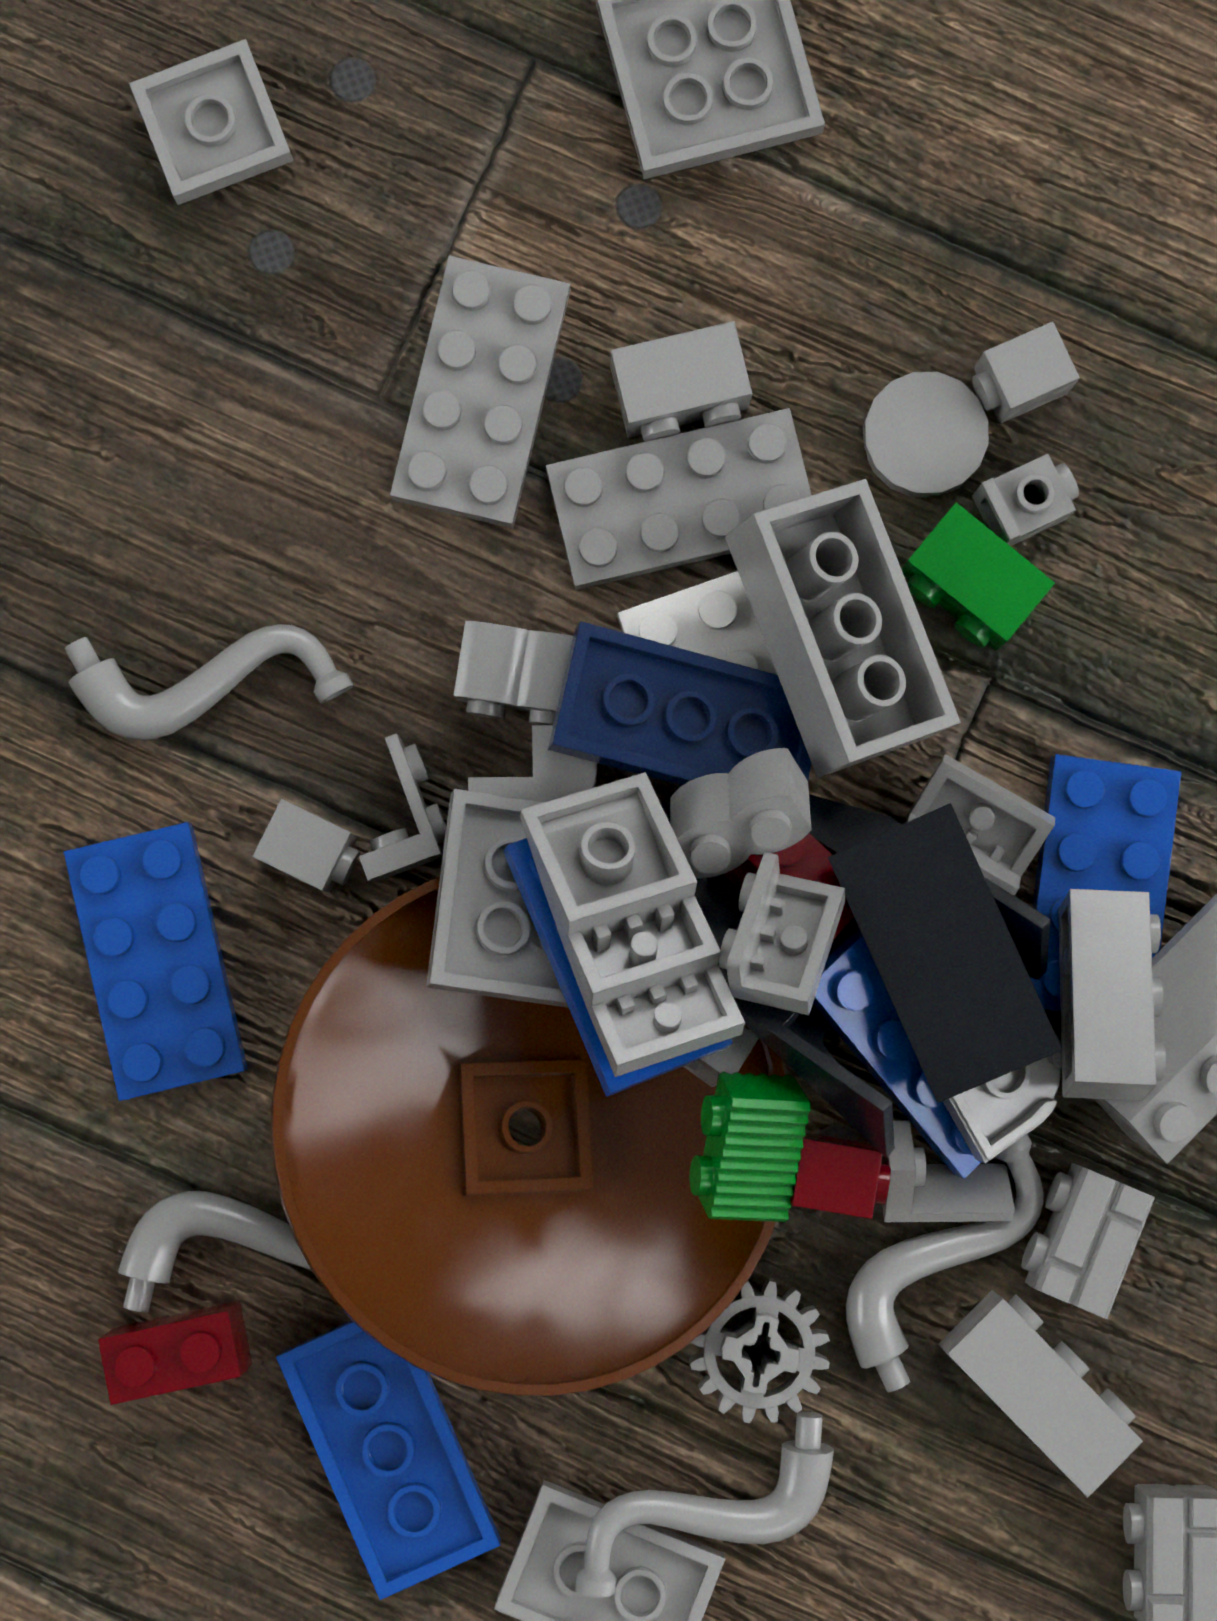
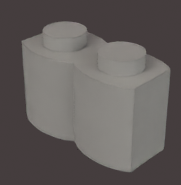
(511, 670)
(741, 812)

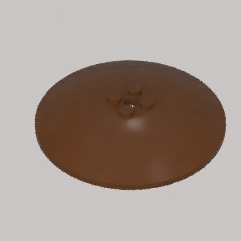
(451, 1236)

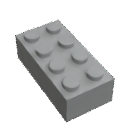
(841, 627)

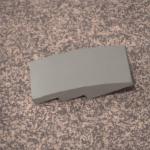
(631, 923)

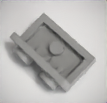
(997, 823)
(781, 938)

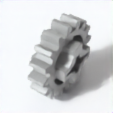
(787, 1354)

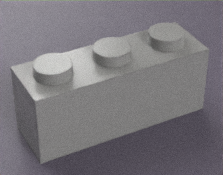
(1109, 995)
(1043, 1390)

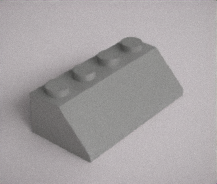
(1188, 1028)

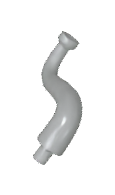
(144, 717)
(187, 1214)
(872, 1293)
(769, 1519)

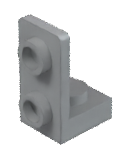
(395, 850)
(935, 1194)

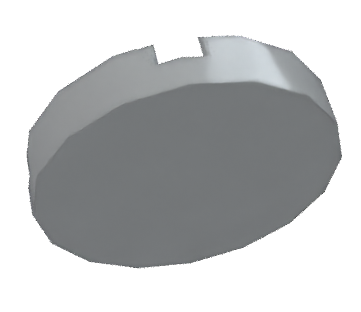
(925, 434)

